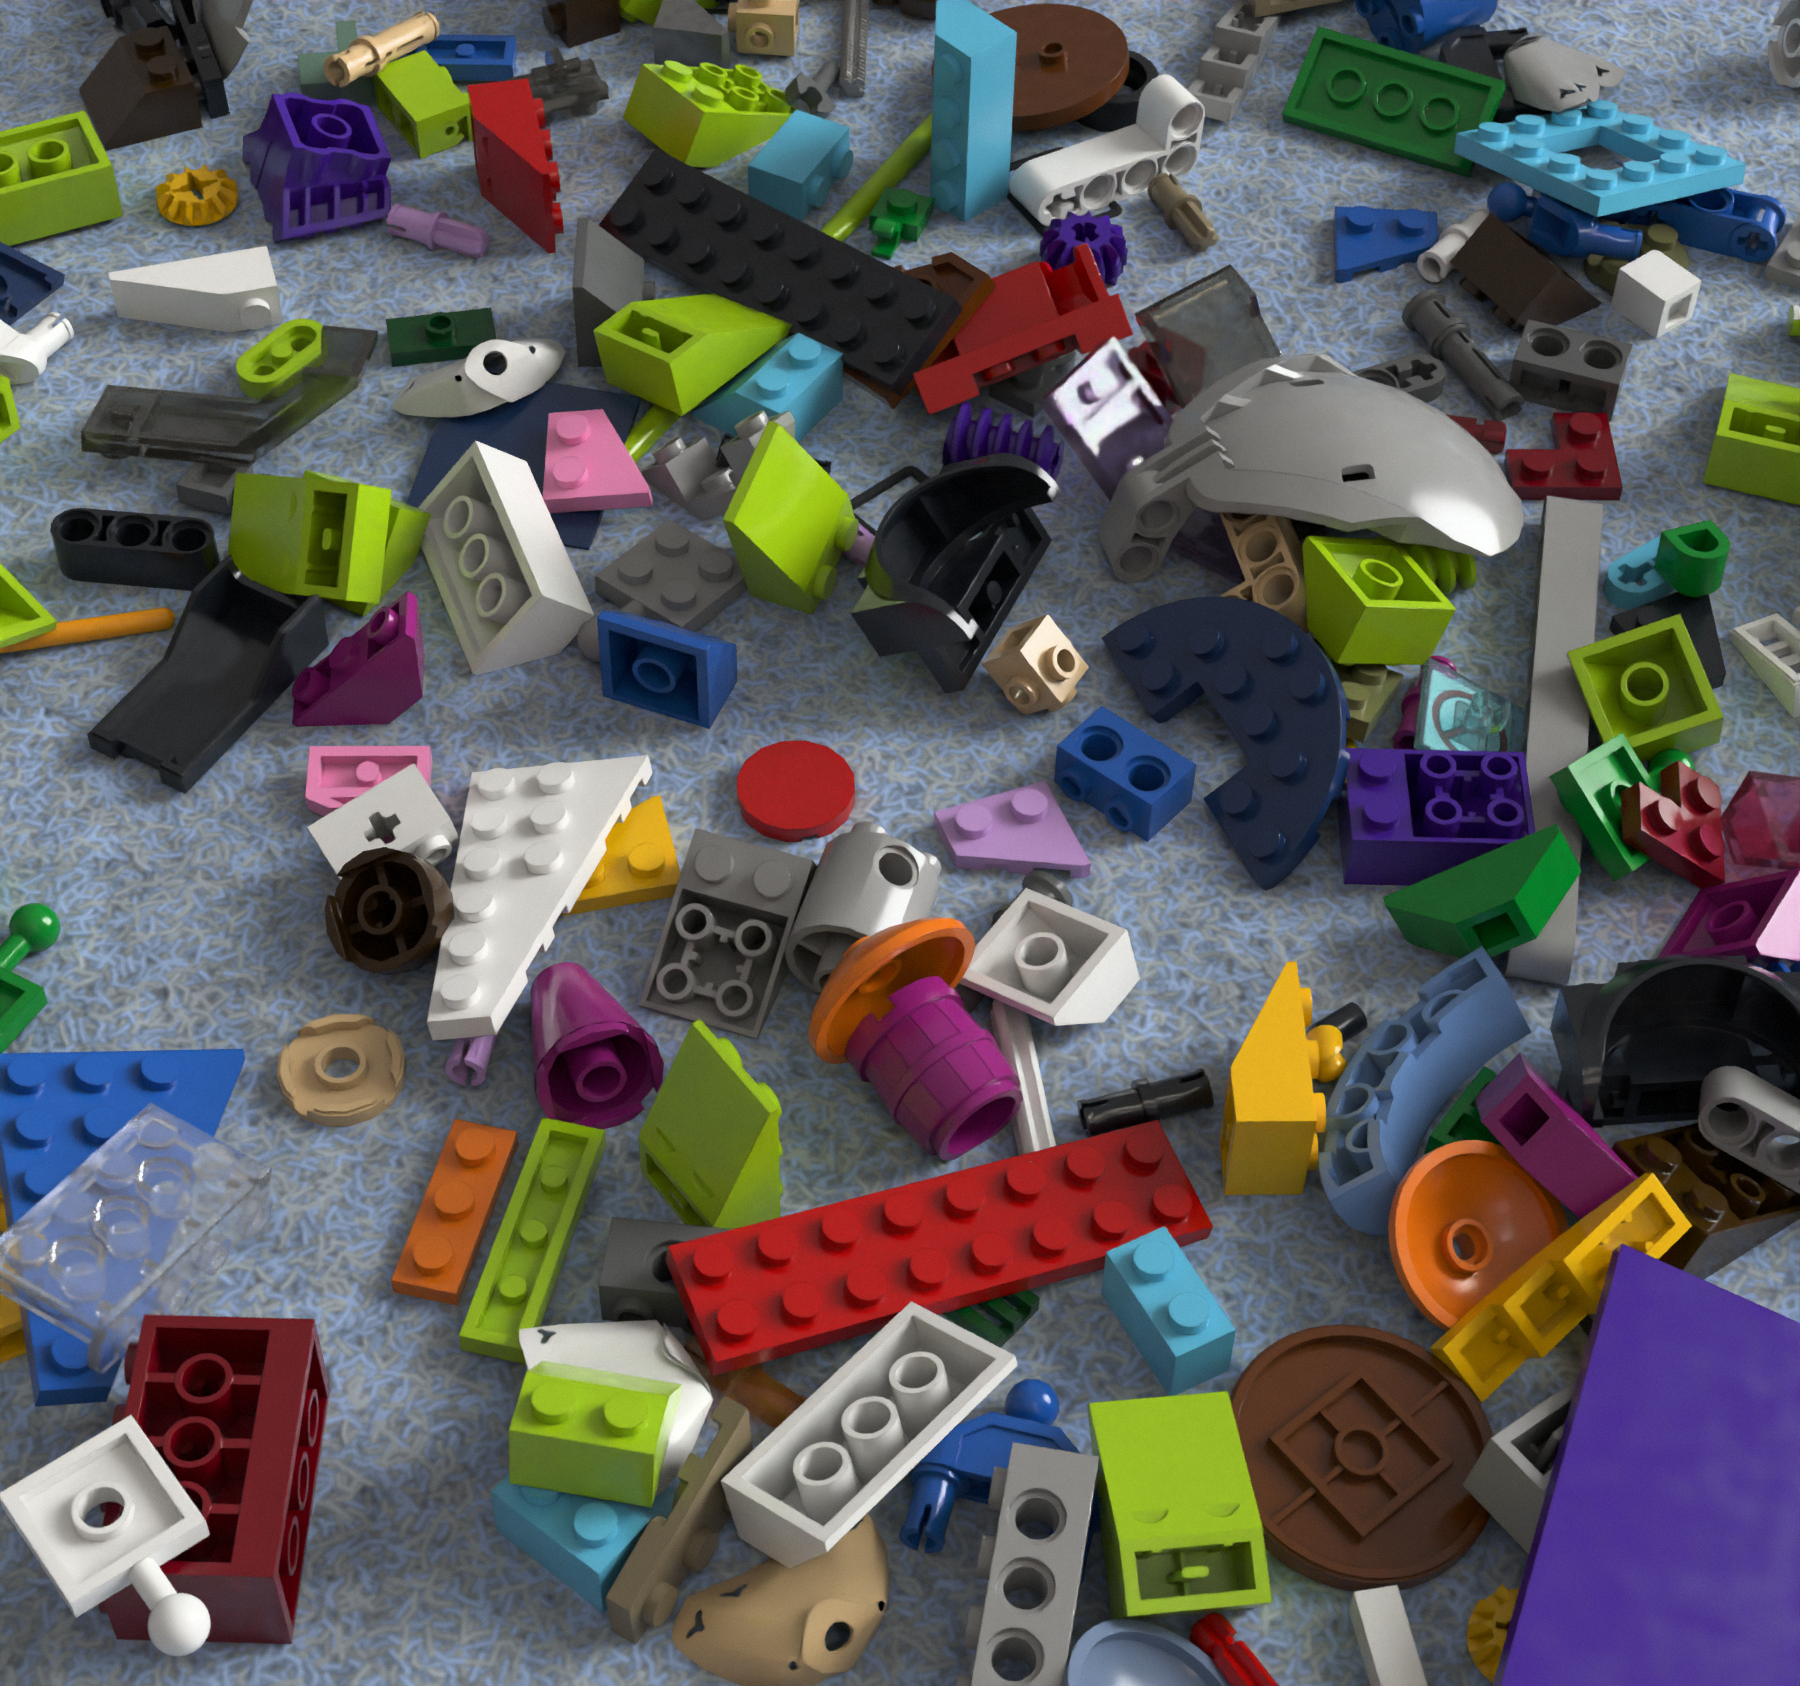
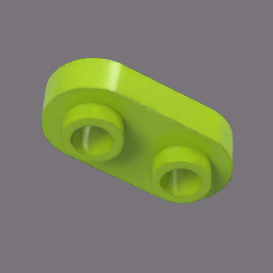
(278, 356)

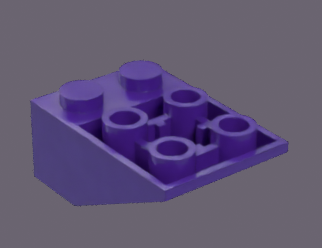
(1428, 811)

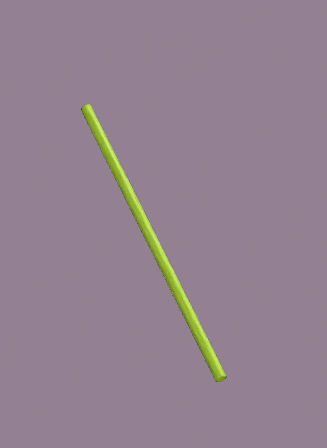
(840, 226)

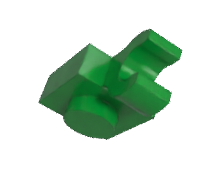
(897, 217)

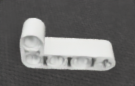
(1118, 162)

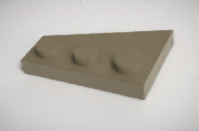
(686, 1539)

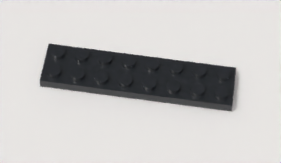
(781, 268)

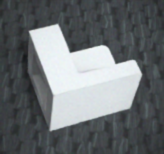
(1655, 293)

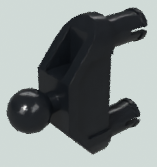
(1475, 51)

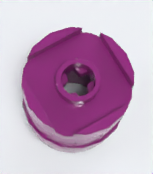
(936, 1069)

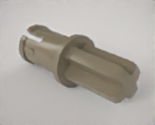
(1182, 211)

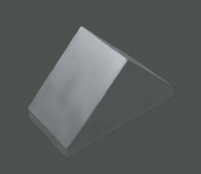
(689, 35)

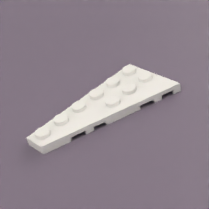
(520, 864)

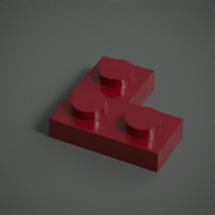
(1578, 467)
(1679, 825)

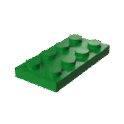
(1390, 99)

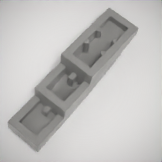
(1233, 60)

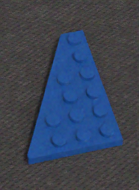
(52, 1120)

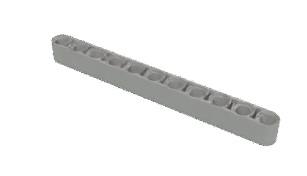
(1555, 708)

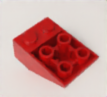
(515, 158)

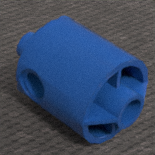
(1421, 23)

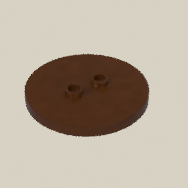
(1064, 63)
(1360, 1456)

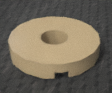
(345, 1099)

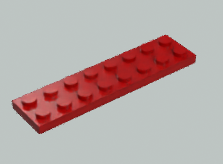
(931, 1243)

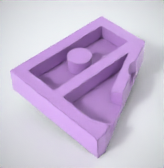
(1012, 833)

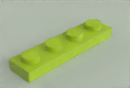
(533, 1239)

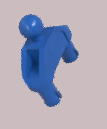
(1563, 227)
(966, 1460)

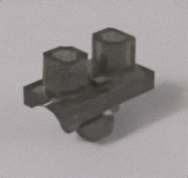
(566, 85)

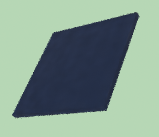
(522, 432)

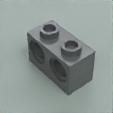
(1569, 369)

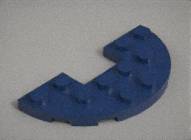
(1274, 698)

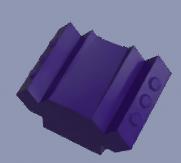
(318, 166)

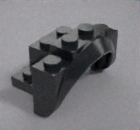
(936, 586)
(1662, 1025)

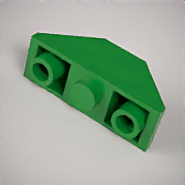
(1489, 899)

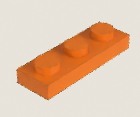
(455, 1212)

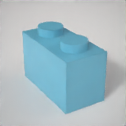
(800, 164)
(1167, 1311)

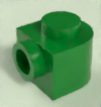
(1693, 558)

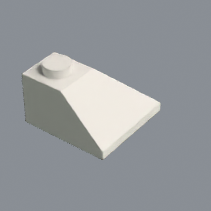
(1054, 962)

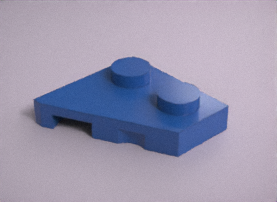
(1380, 238)

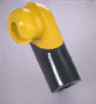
(1330, 1036)

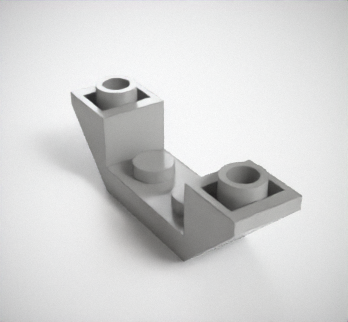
(689, 471)

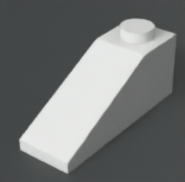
(204, 292)

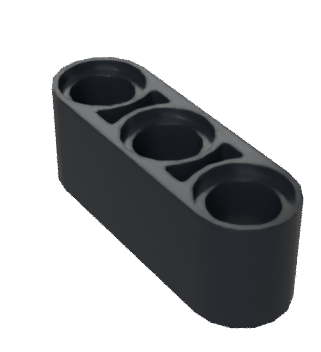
(134, 548)

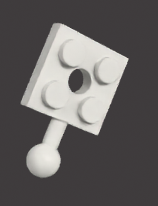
(100, 1561)

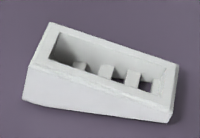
(1775, 672)

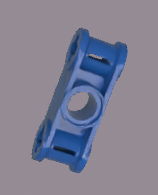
(1720, 222)

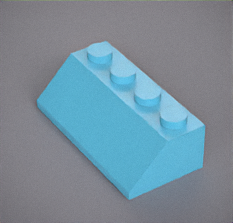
(971, 109)

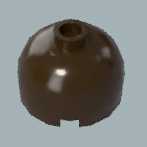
(389, 911)

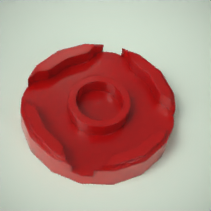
(795, 790)

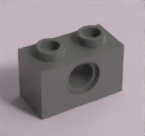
(636, 1268)

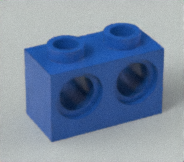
(1124, 774)

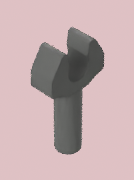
(814, 90)

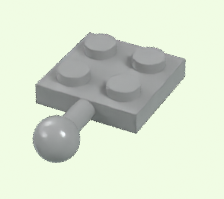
(667, 579)

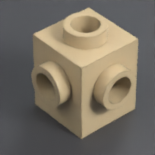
(765, 26)
(1036, 666)

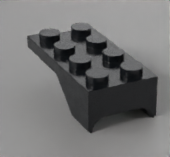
(219, 674)

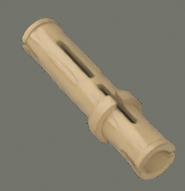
(371, 53)

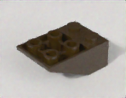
(1719, 1195)

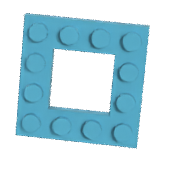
(1663, 169)

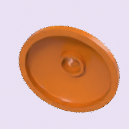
(877, 969)
(1483, 1203)

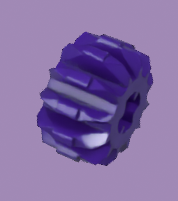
(1103, 238)

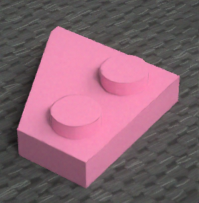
(589, 466)
(346, 772)

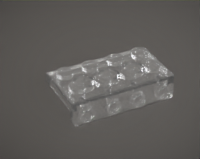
(133, 1231)

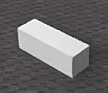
(1385, 1638)

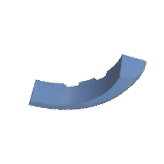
(1405, 1079)

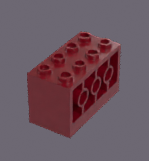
(242, 1430)

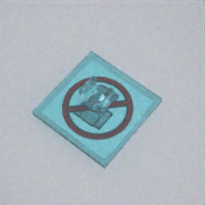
(1464, 715)

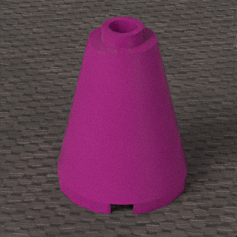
(588, 1051)

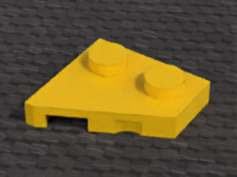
(637, 862)

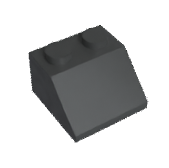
(604, 282)

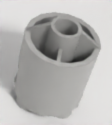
(856, 891)

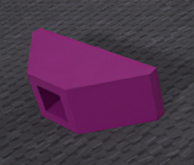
(366, 675)
(1551, 1138)

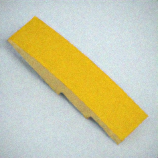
(1557, 1287)

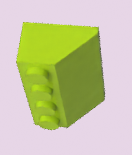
(54, 179)

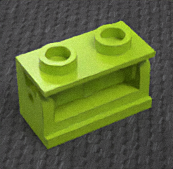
(423, 104)

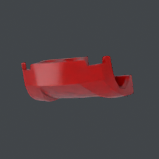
(1024, 324)

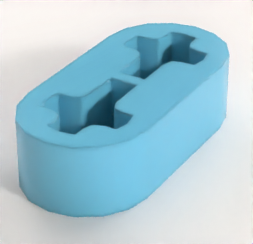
(1630, 569)

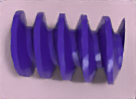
(979, 438)

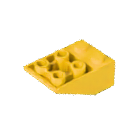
(1270, 1100)

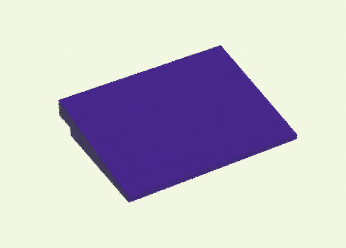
(1669, 1497)

